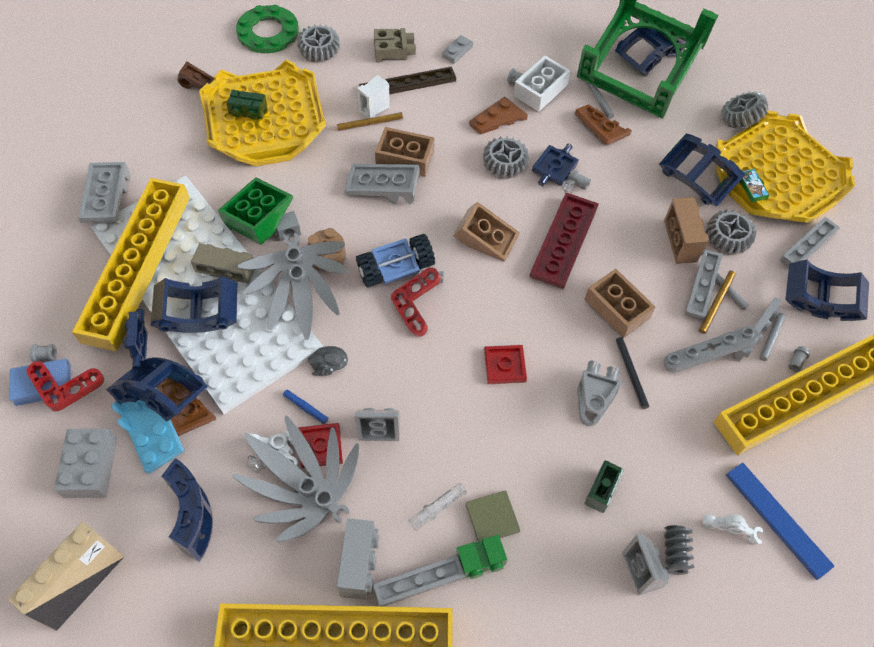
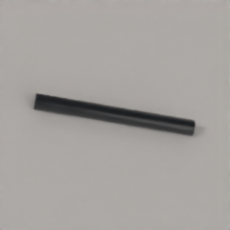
(632, 373)

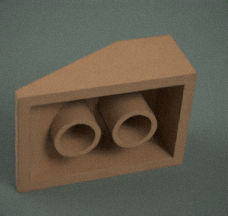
(486, 232)

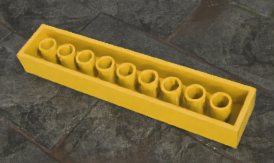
(131, 265)
(798, 397)
(332, 626)

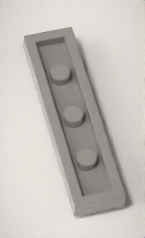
(811, 241)
(704, 284)
(762, 324)
(418, 581)

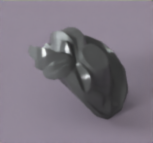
(327, 360)

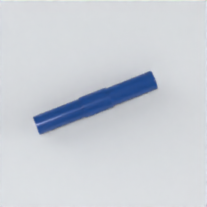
(309, 409)

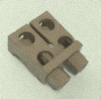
(393, 44)

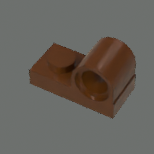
(191, 75)

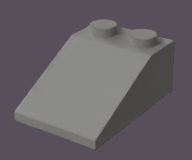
(378, 424)
(644, 565)

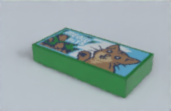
(753, 186)

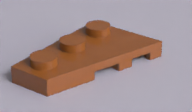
(498, 114)
(603, 128)
(193, 415)

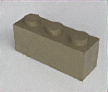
(221, 262)

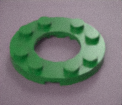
(267, 44)

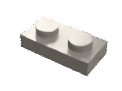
(457, 49)

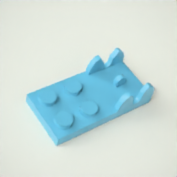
(150, 433)

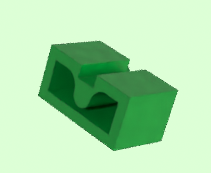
(482, 557)

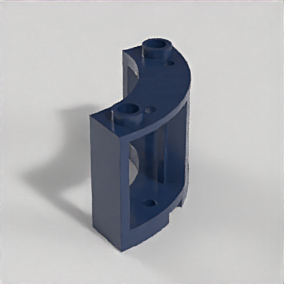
(659, 41)
(682, 150)
(220, 287)
(820, 307)
(141, 386)
(194, 513)

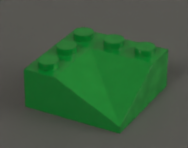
(256, 210)

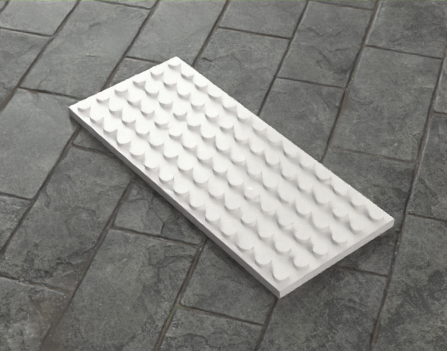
(246, 354)

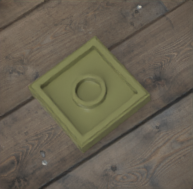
(492, 516)

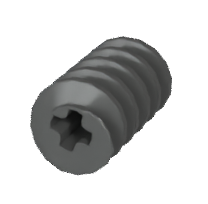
(677, 549)

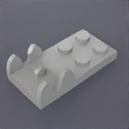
(383, 180)
(103, 192)

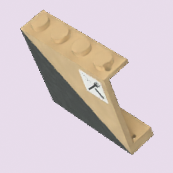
(66, 577)

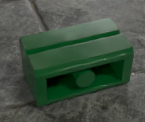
(246, 104)
(604, 486)

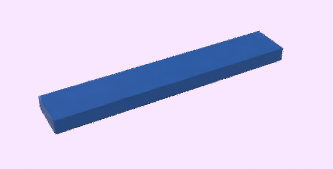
(780, 521)

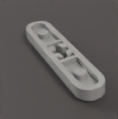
(699, 353)

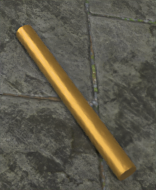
(369, 121)
(717, 302)

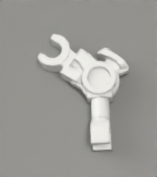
(279, 443)
(733, 524)

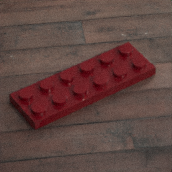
(564, 240)

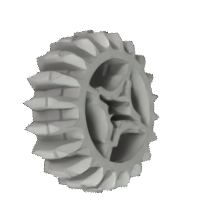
(318, 42)
(744, 109)
(505, 157)
(740, 238)

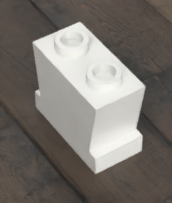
(373, 97)

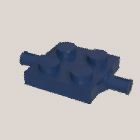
(555, 165)
(136, 337)

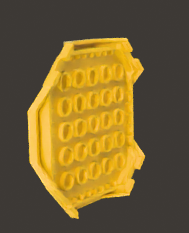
(288, 123)
(793, 166)

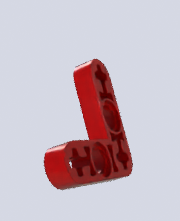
(409, 296)
(63, 392)

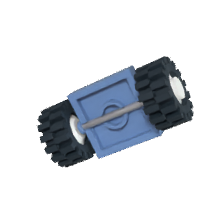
(395, 260)

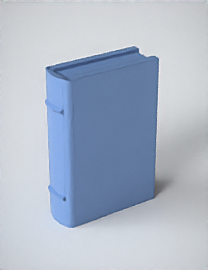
(22, 389)

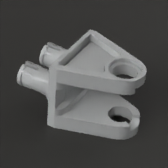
(596, 392)

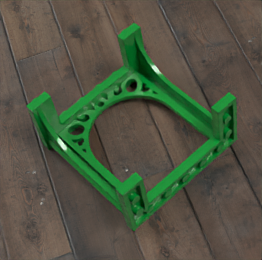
(673, 29)

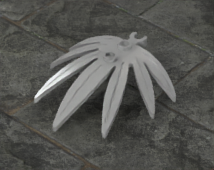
(296, 268)
(314, 493)

